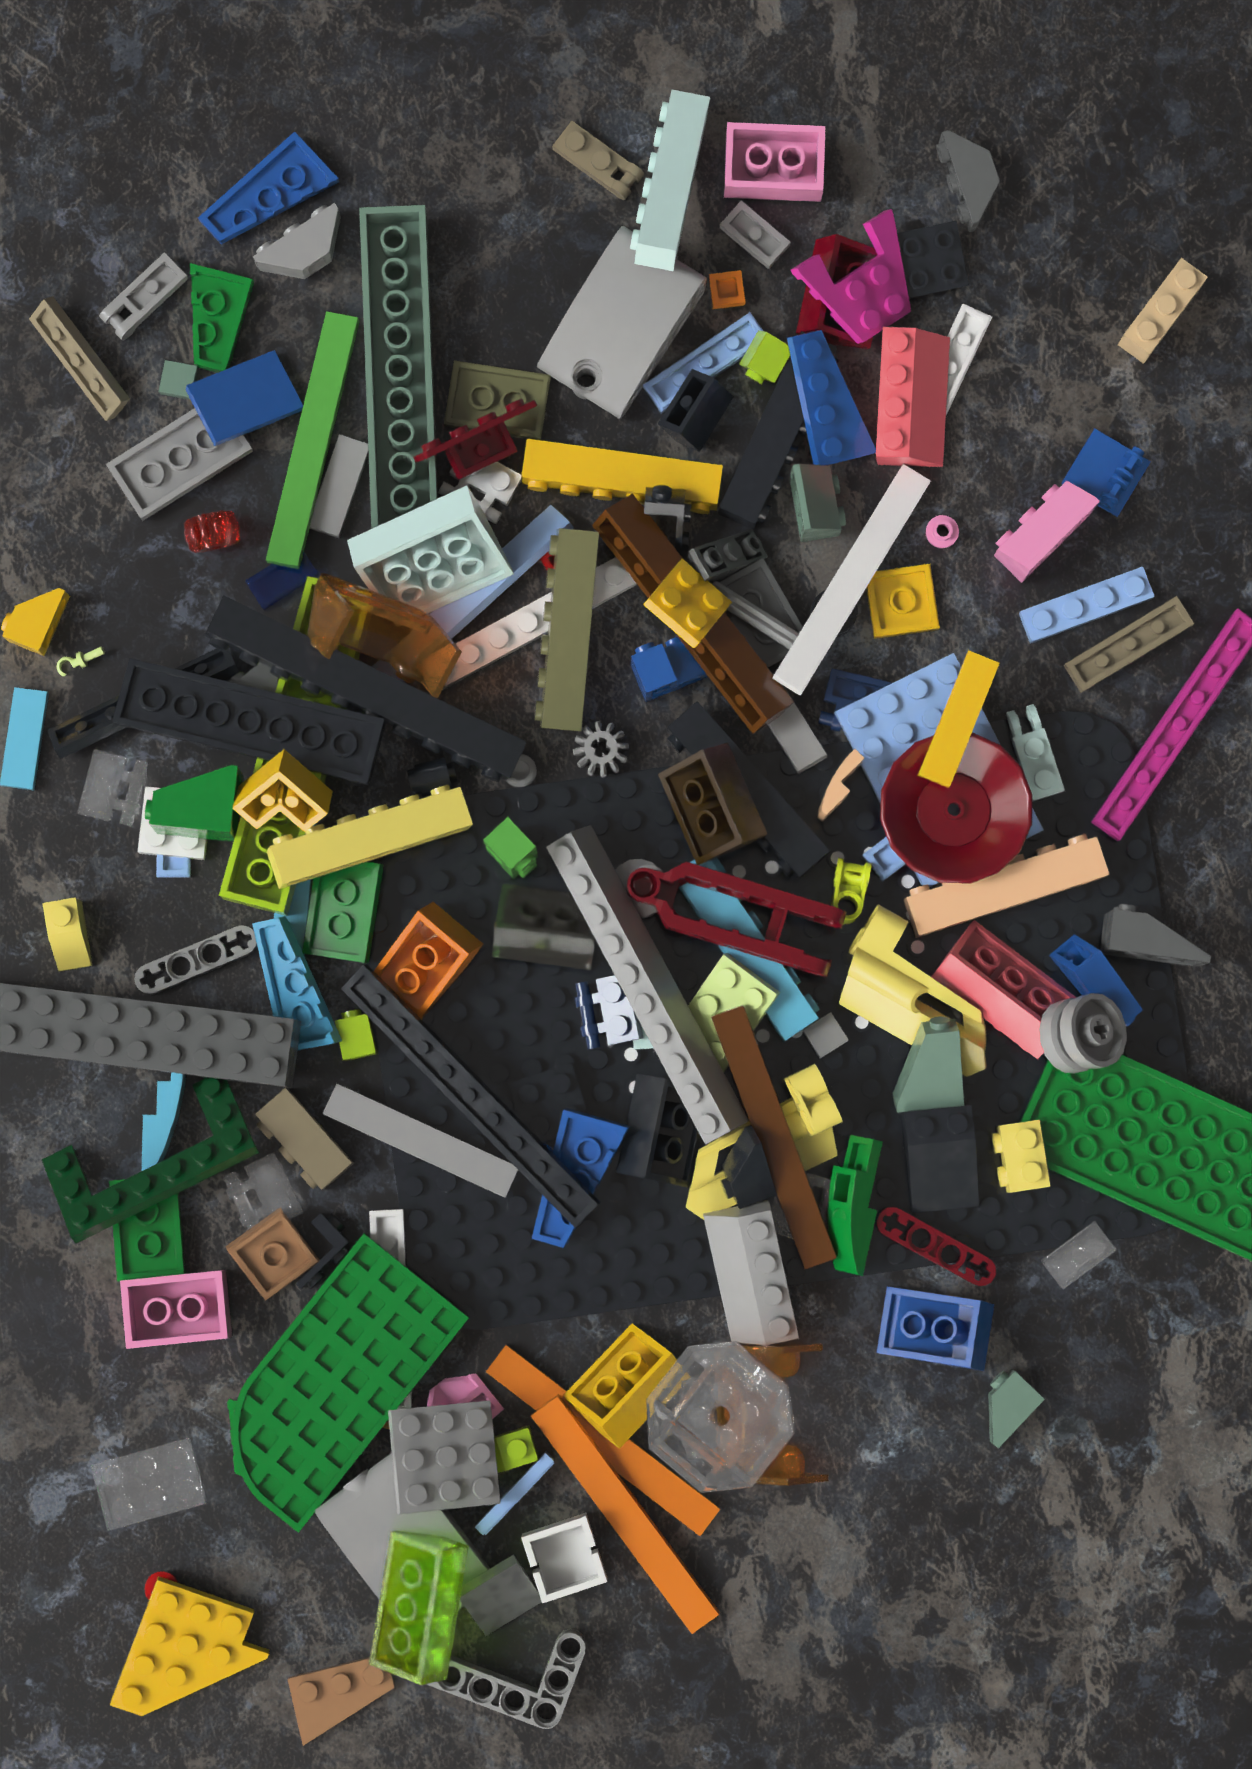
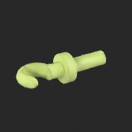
(81, 659)

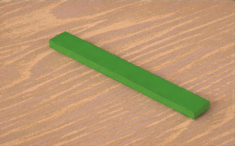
(312, 440)

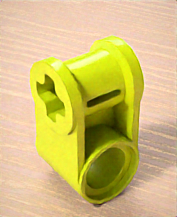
(851, 883)

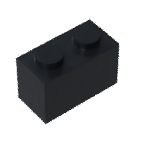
(695, 410)

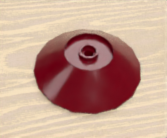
(984, 834)

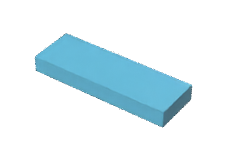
(24, 738)

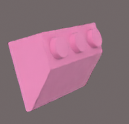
(1044, 529)

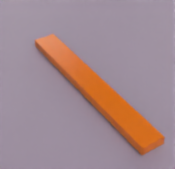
(628, 1461)
(625, 1514)

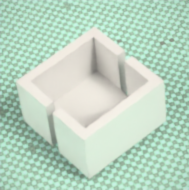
(564, 1558)

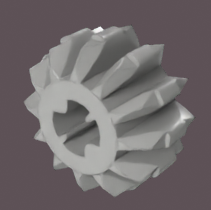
(611, 746)

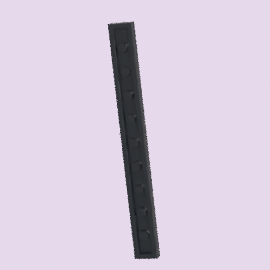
(471, 1095)

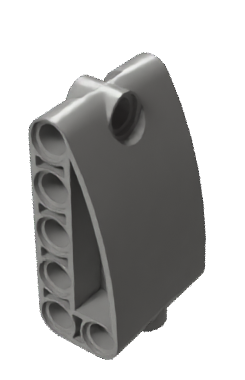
(620, 325)
(365, 1514)

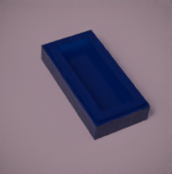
(279, 581)

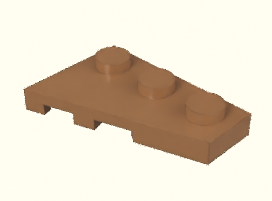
(335, 1693)

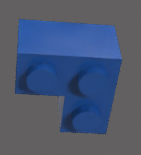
(664, 669)

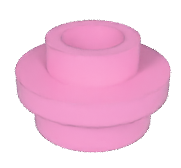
(940, 541)

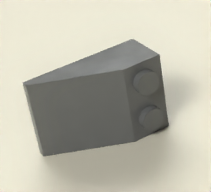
(1143, 937)

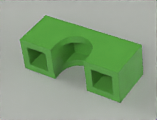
(511, 849)

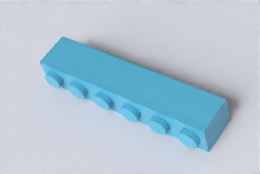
(791, 1009)

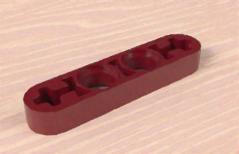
(937, 1242)

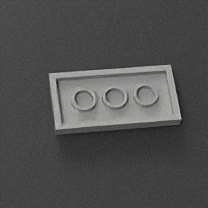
(173, 463)

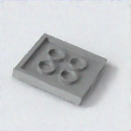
(443, 1457)

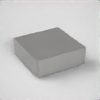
(825, 1035)

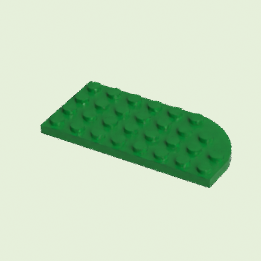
(336, 1378)

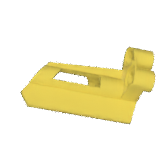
(886, 990)
(810, 1119)

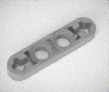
(194, 954)

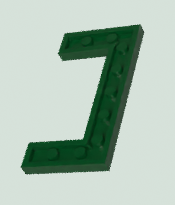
(91, 1214)

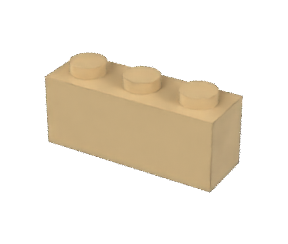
(1162, 310)

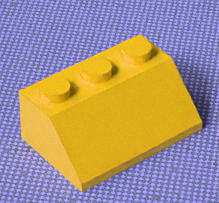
(619, 1382)

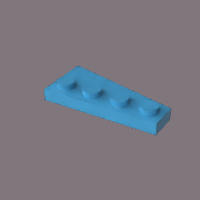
(292, 985)

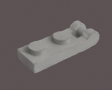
(144, 295)

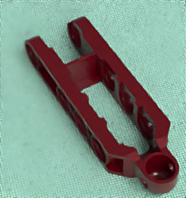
(661, 889)

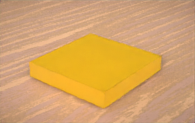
(902, 601)

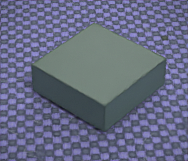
(176, 378)

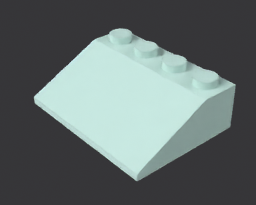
(431, 553)

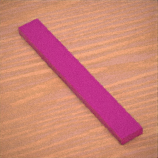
(1176, 727)

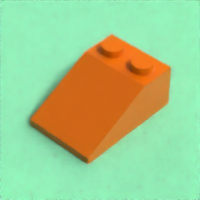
(427, 958)

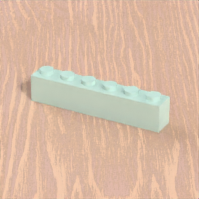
(671, 180)

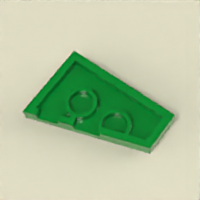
(218, 314)

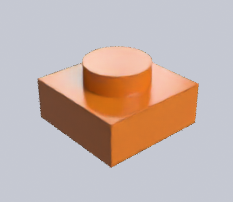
(726, 289)

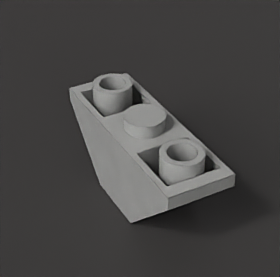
(303, 247)

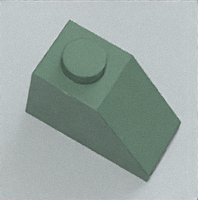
(1009, 1405)

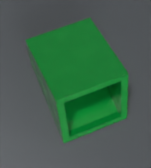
(197, 806)

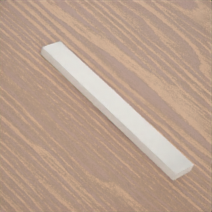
(851, 579)

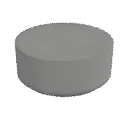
(524, 772)

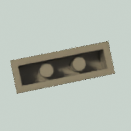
(303, 1140)

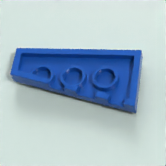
(273, 186)
(827, 406)
(586, 1148)

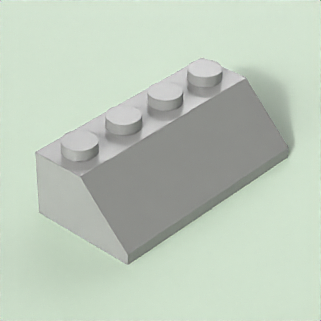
(751, 1274)

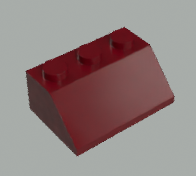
(840, 258)

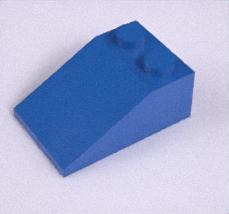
(935, 1328)

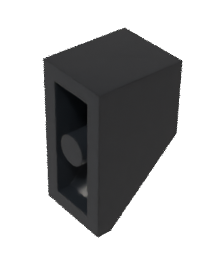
(747, 1171)

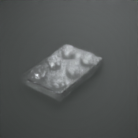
(148, 1484)

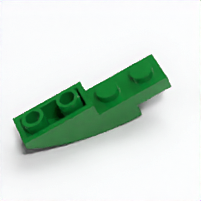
(848, 1202)

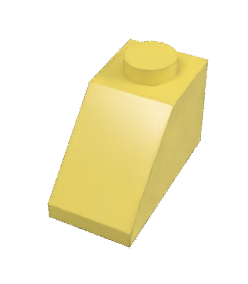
(67, 933)

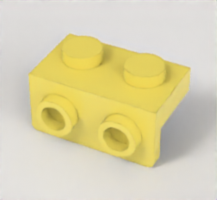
(1021, 1156)

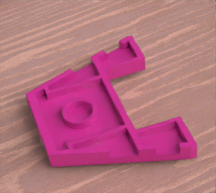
(869, 295)

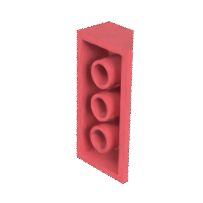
(912, 398)
(1000, 985)

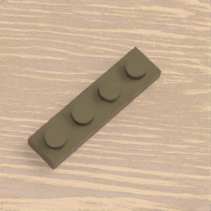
(79, 358)
(1129, 644)

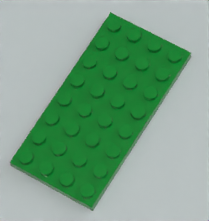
(1151, 1147)

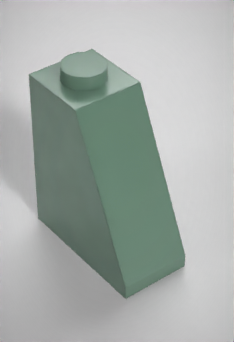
(932, 1069)

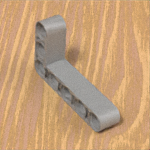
(533, 1696)

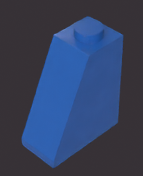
(1093, 973)

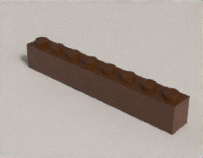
(723, 650)

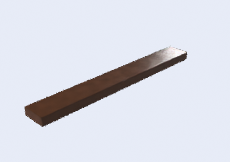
(776, 1138)

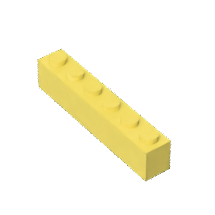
(368, 837)

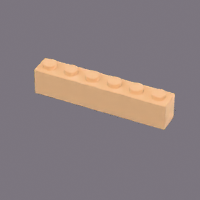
(1014, 885)

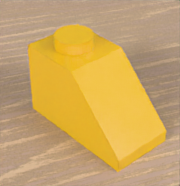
(35, 621)

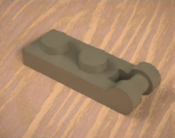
(597, 160)

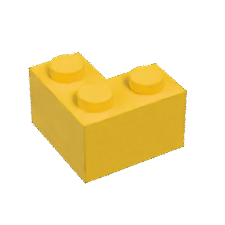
(284, 787)

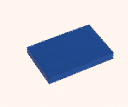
(244, 398)

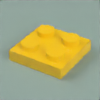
(687, 603)

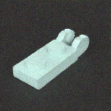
(1035, 755)

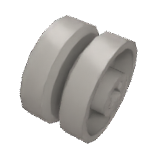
(1083, 1033)

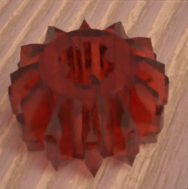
(211, 531)

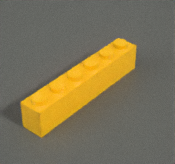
(617, 473)

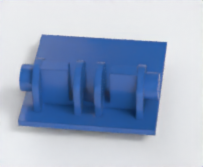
(1107, 471)

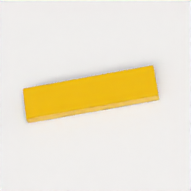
(958, 719)

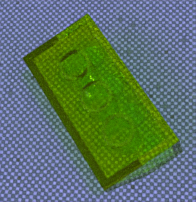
(418, 1606)

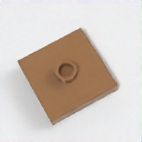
(272, 1253)

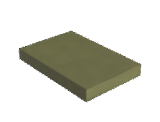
(484, 389)

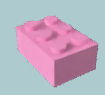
(774, 162)
(176, 1309)

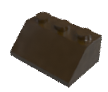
(712, 803)

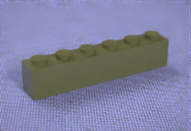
(568, 629)

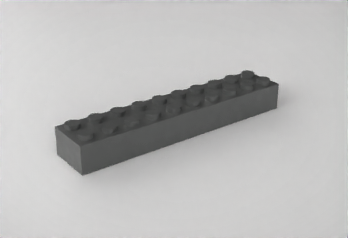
(148, 1035)

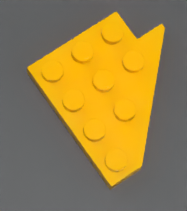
(183, 1646)

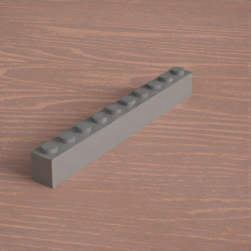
(647, 983)

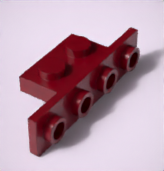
(479, 446)

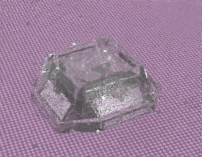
(684, 1422)

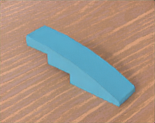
(160, 1127)

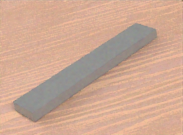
(420, 1140)

